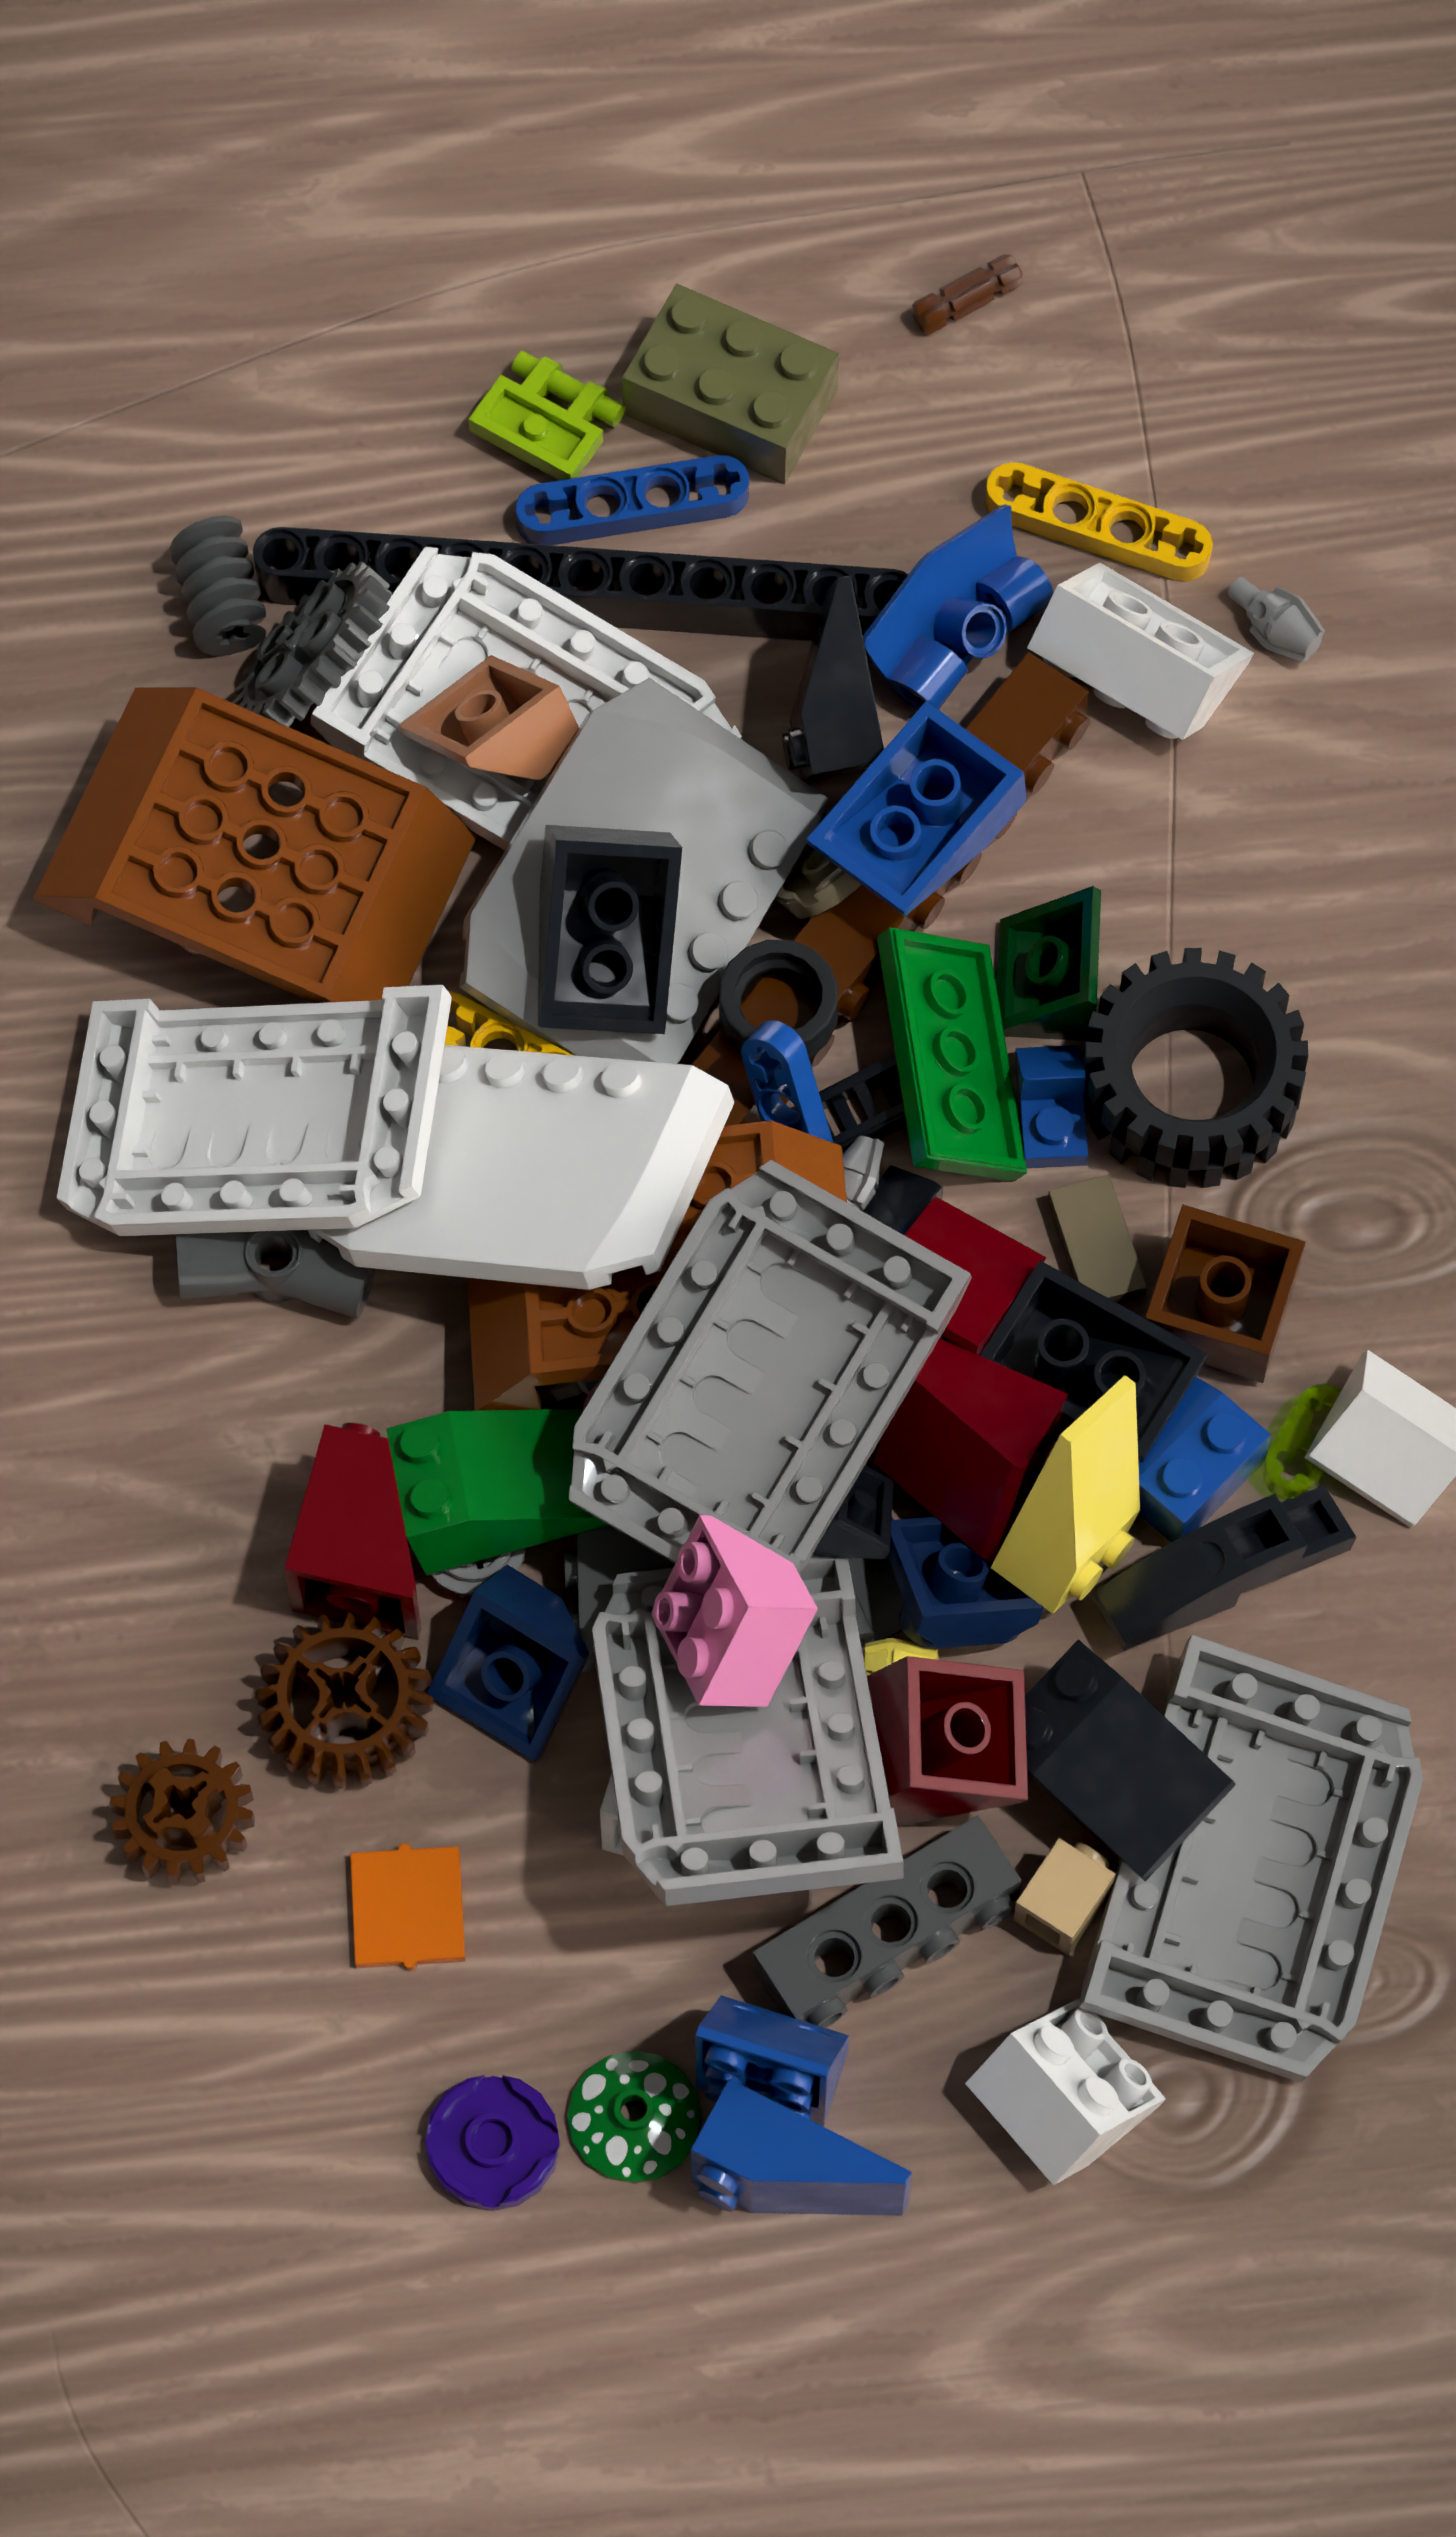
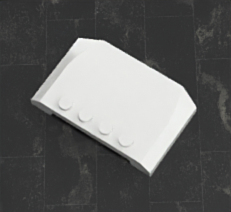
(446, 623)
(253, 1114)
(549, 1169)

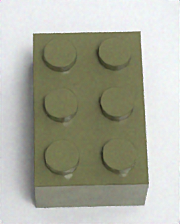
(730, 383)

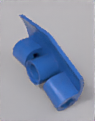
(964, 582)

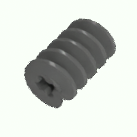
(218, 586)

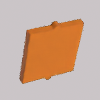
(407, 1907)

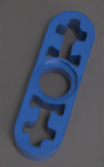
(780, 1064)

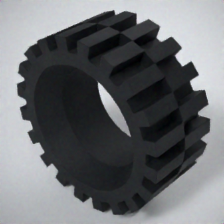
(1206, 1000)

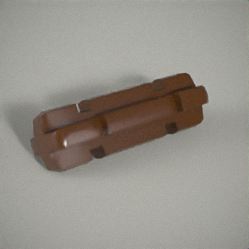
(967, 293)

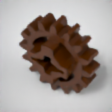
(201, 1793)

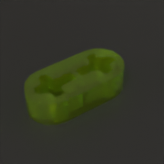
(1294, 1436)

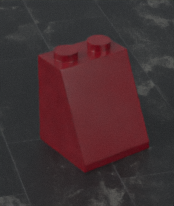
(996, 1266)
(971, 1443)
(352, 1536)
(950, 1737)

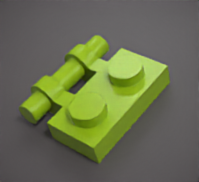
(538, 429)

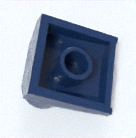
(952, 1591)

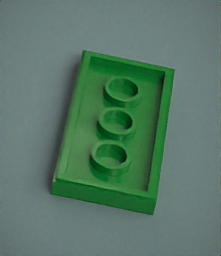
(951, 1055)

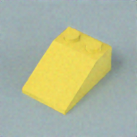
(1078, 1505)

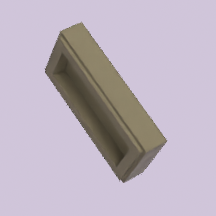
(1097, 1238)

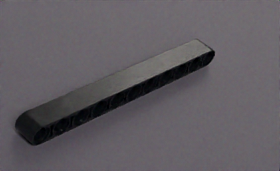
(613, 571)

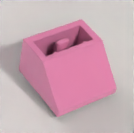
(732, 1615)

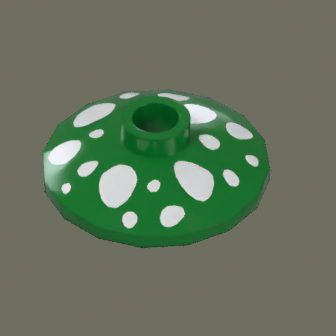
(639, 2148)

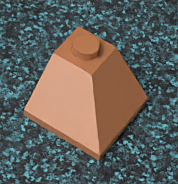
(497, 721)

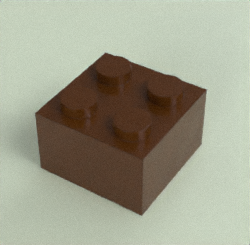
(1226, 1289)

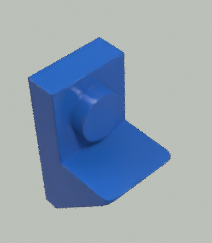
(1052, 1106)

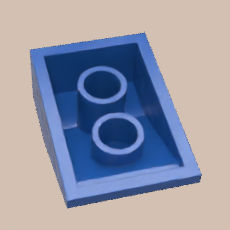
(920, 810)
(1198, 1461)
(784, 2163)

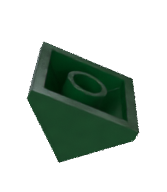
(1050, 967)

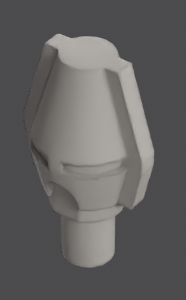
(1279, 619)
(862, 1170)

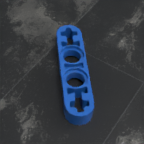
(635, 510)

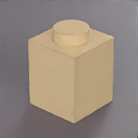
(1065, 1895)

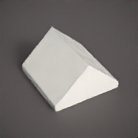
(1388, 1440)

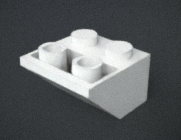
(1064, 2090)

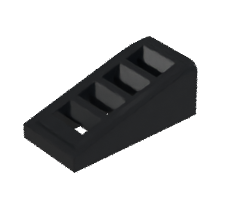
(860, 1084)

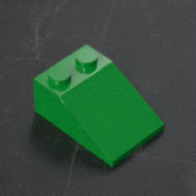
(485, 1483)

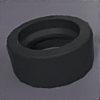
(779, 958)

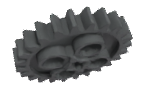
(315, 645)

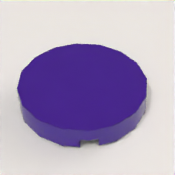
(492, 2142)

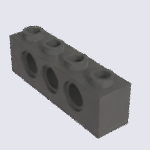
(961, 1858)

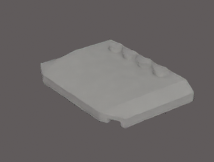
(648, 768)
(761, 1370)
(745, 1794)
(1279, 1897)

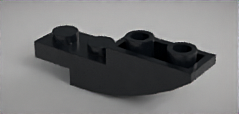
(1219, 1562)

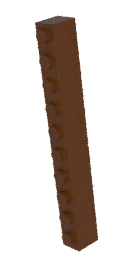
(1023, 722)

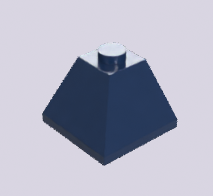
(512, 1662)

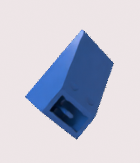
(771, 2055)

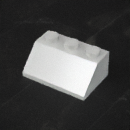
(1138, 651)

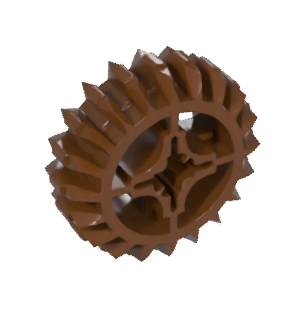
(360, 1677)

